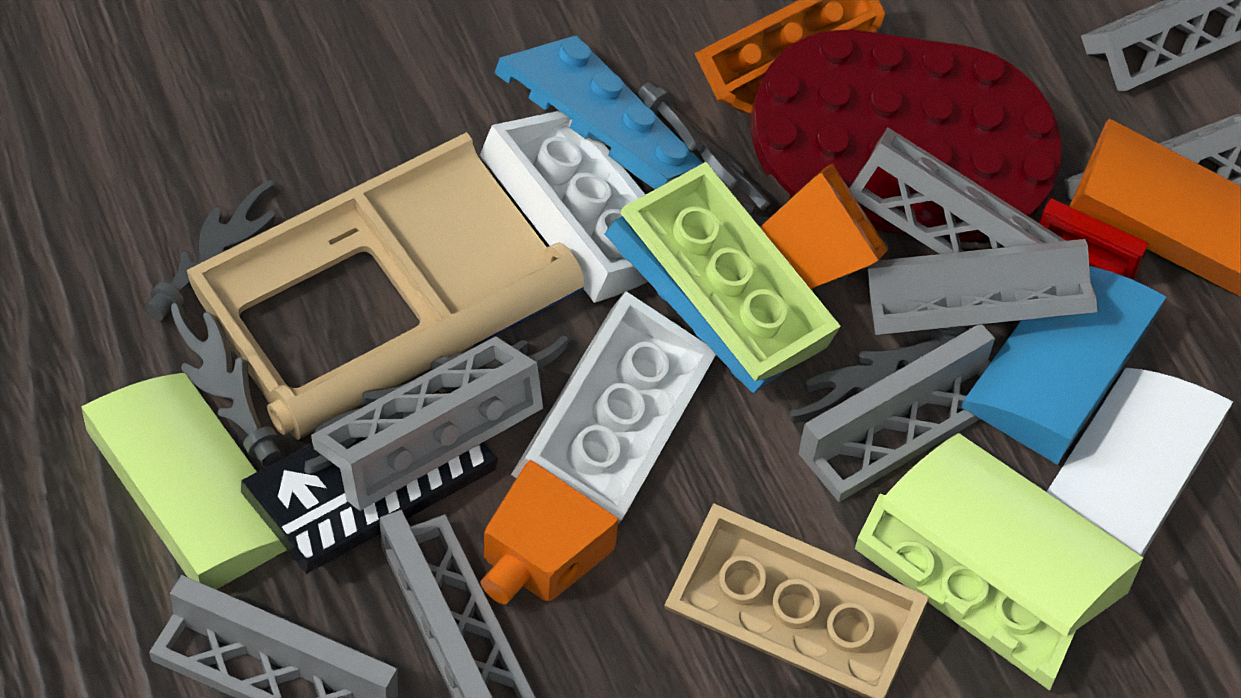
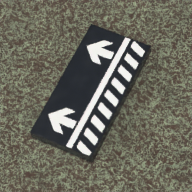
(312, 509)

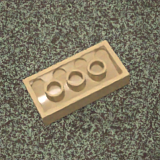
(797, 603)

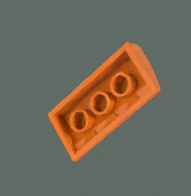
(1166, 201)

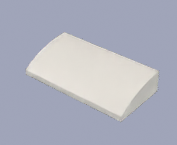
(567, 193)
(620, 405)
(1139, 454)

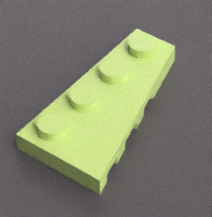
(963, 596)

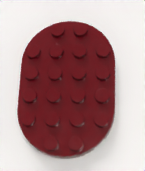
(963, 105)

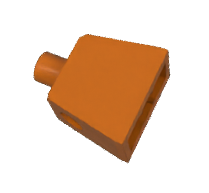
(824, 231)
(544, 537)

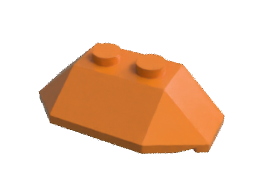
(741, 59)

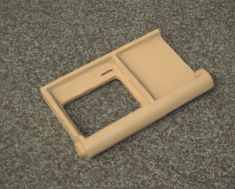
(443, 242)

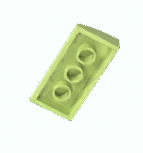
(732, 272)
(183, 476)
(1013, 534)

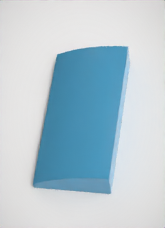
(1062, 366)

